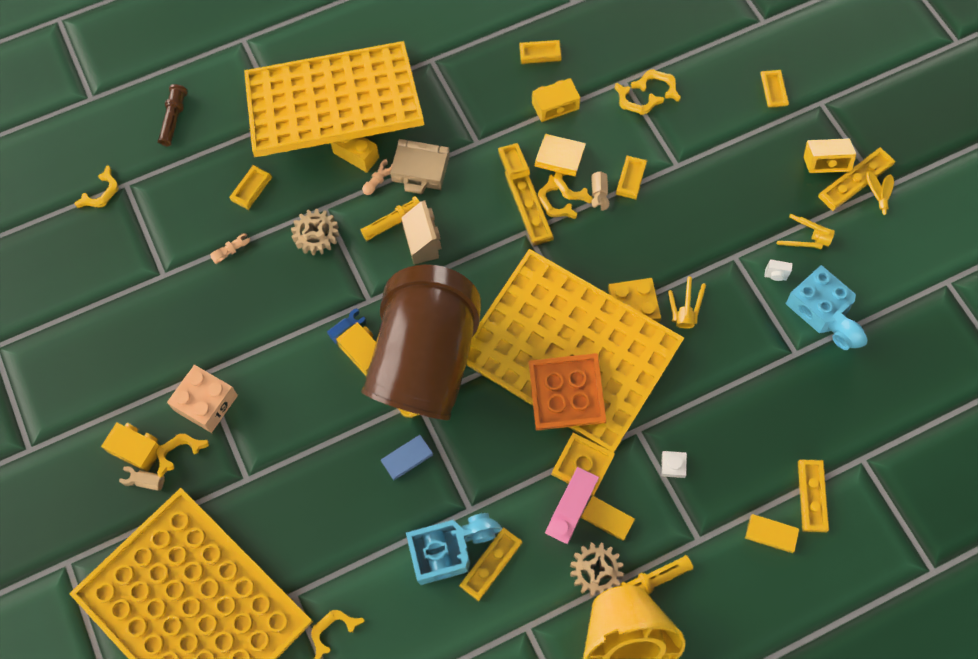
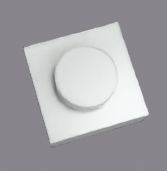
(778, 270)
(673, 464)

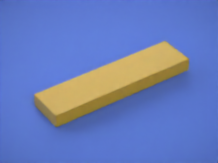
(856, 179)
(530, 210)

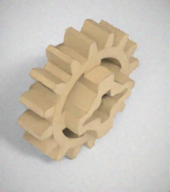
(315, 232)
(606, 571)

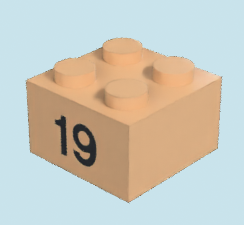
(202, 398)

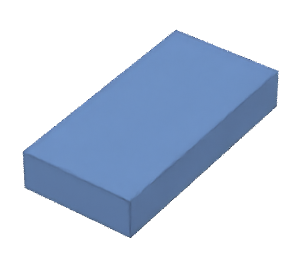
(406, 457)

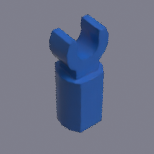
(345, 324)

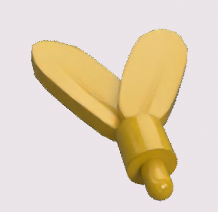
(882, 192)

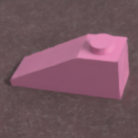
(572, 505)

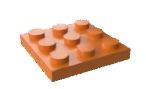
(567, 391)

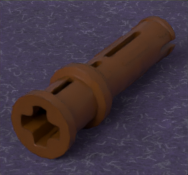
(174, 106)

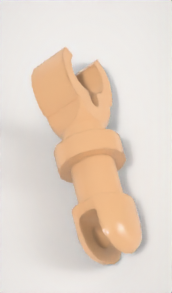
(377, 177)
(220, 254)

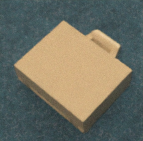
(419, 165)

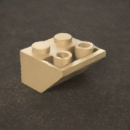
(421, 233)

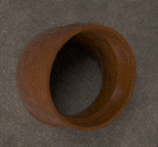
(423, 340)

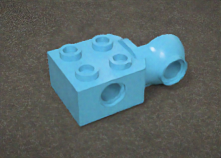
(823, 304)
(442, 548)

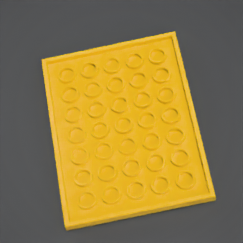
(188, 593)

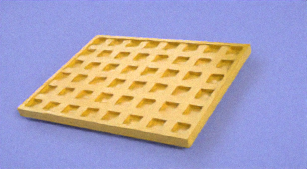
(331, 99)
(556, 315)

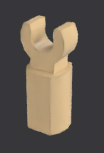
(600, 190)
(143, 479)

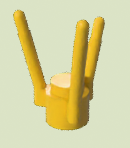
(821, 235)
(685, 316)

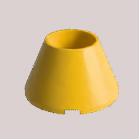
(631, 626)

